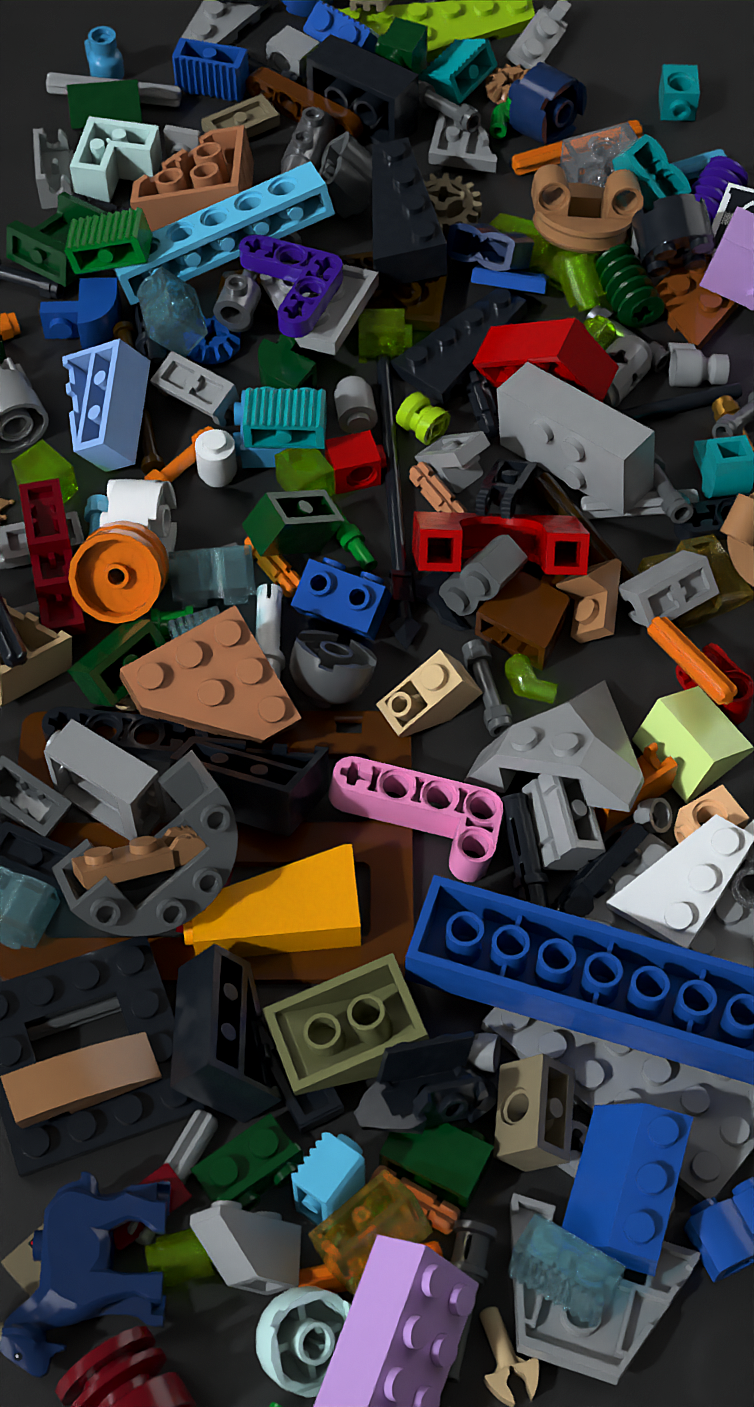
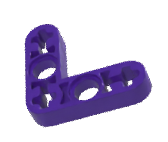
(266, 256)

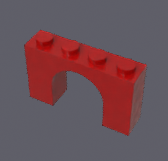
(551, 541)

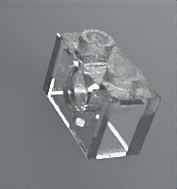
(590, 155)

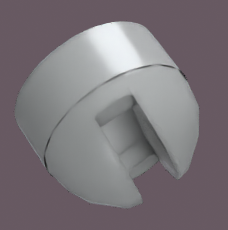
(654, 815)
(485, 1052)

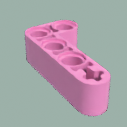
(415, 812)

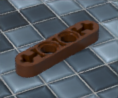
(277, 87)

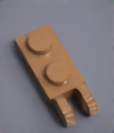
(138, 859)

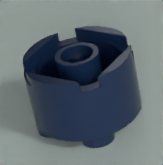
(546, 104)

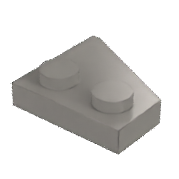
(460, 148)

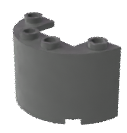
(168, 897)

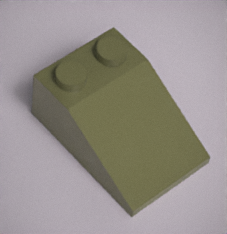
(344, 1025)

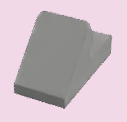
(456, 458)

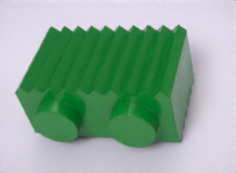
(108, 241)

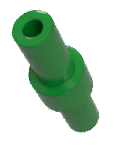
(353, 541)

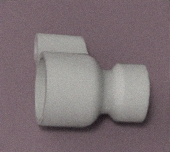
(690, 367)

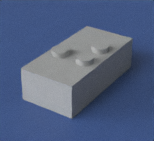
(576, 438)

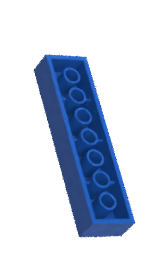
(586, 977)

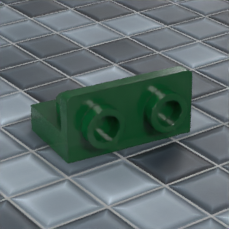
(249, 1165)

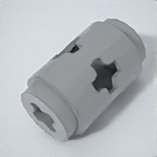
(634, 362)

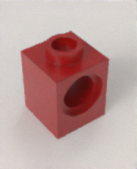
(355, 461)

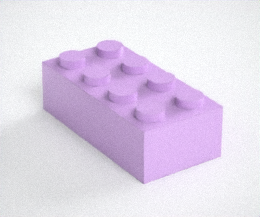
(399, 1330)

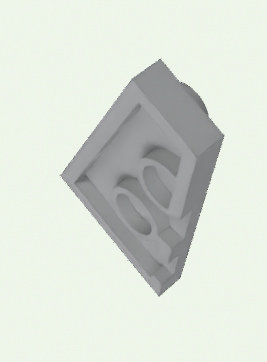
(221, 21)

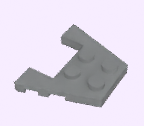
(631, 1317)

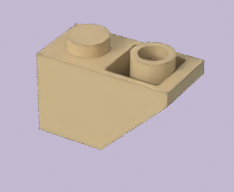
(429, 695)

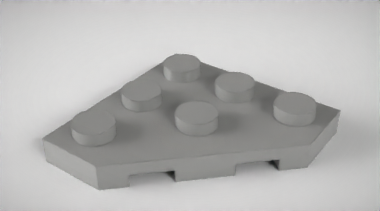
(340, 313)

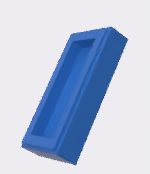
(510, 279)

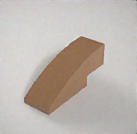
(80, 1078)

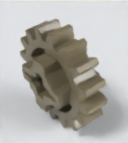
(453, 201)

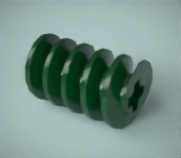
(628, 287)

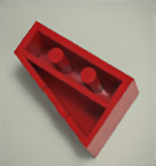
(554, 346)

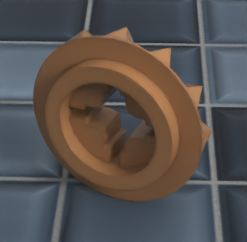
(496, 83)

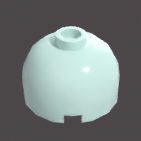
(300, 1337)

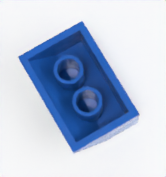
(628, 1181)

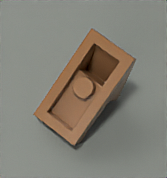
(594, 600)

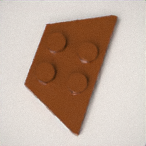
(691, 307)

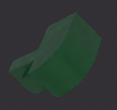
(285, 365)

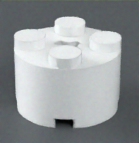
(143, 503)

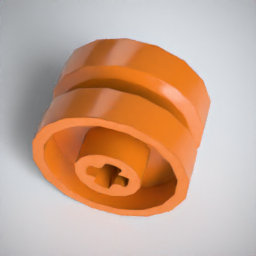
(97, 574)

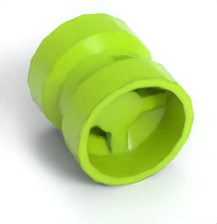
(421, 417)

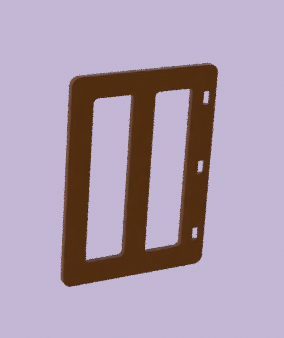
(376, 845)

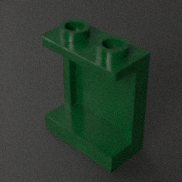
(44, 245)

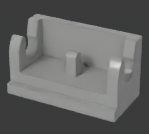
(52, 167)
(195, 386)
(669, 588)

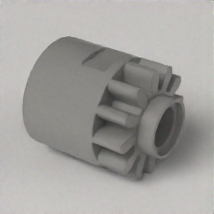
(21, 411)

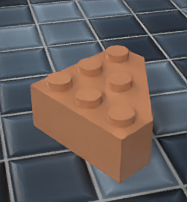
(196, 178)
(213, 683)

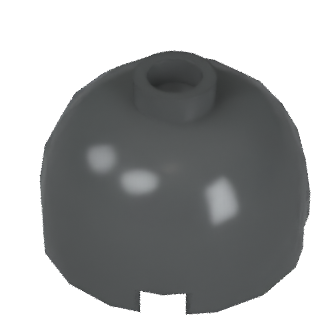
(330, 670)

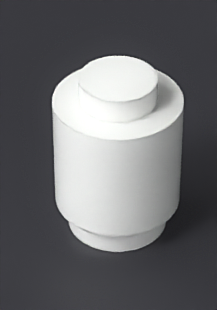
(216, 457)

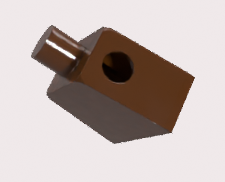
(525, 617)

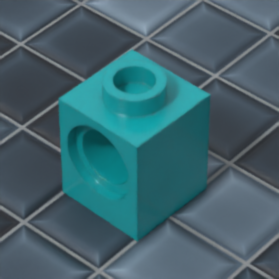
(679, 92)

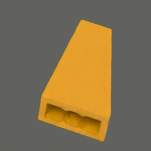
(285, 909)

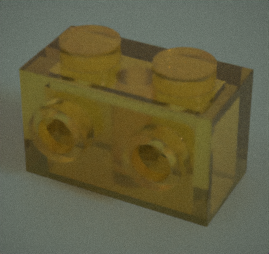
(350, 1232)

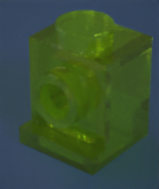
(382, 333)

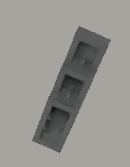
(29, 800)

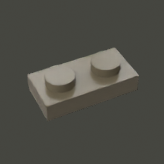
(254, 114)

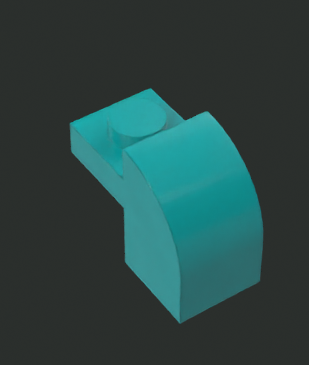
(725, 466)

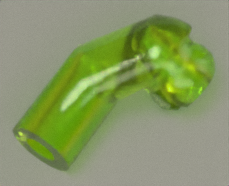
(525, 683)

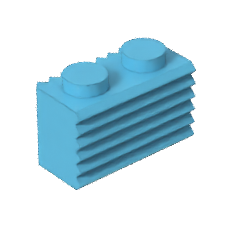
(328, 1177)

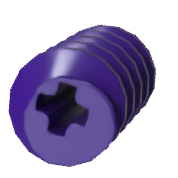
(714, 181)

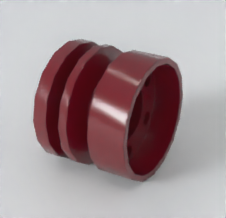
(123, 1375)

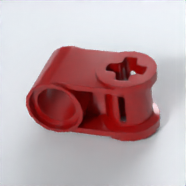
(738, 709)

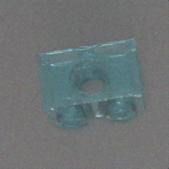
(171, 312)

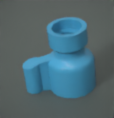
(102, 54)

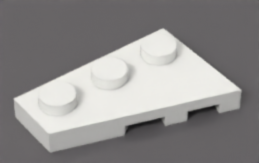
(686, 883)

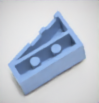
(108, 402)

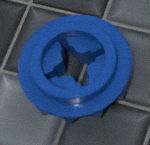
(222, 346)

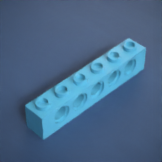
(214, 233)

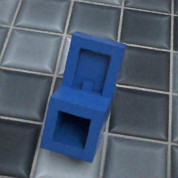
(89, 317)

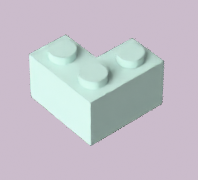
(113, 152)

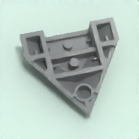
(570, 741)

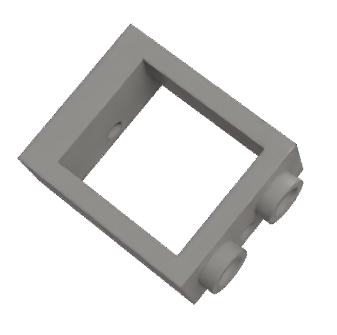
(105, 781)

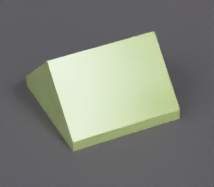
(696, 737)

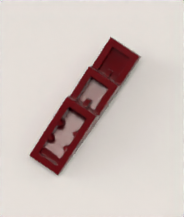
(50, 555)

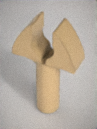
(506, 1360)

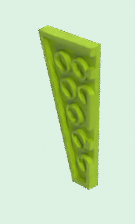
(453, 20)

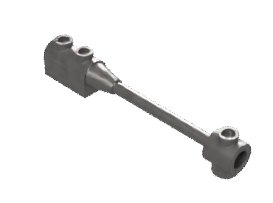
(241, 292)

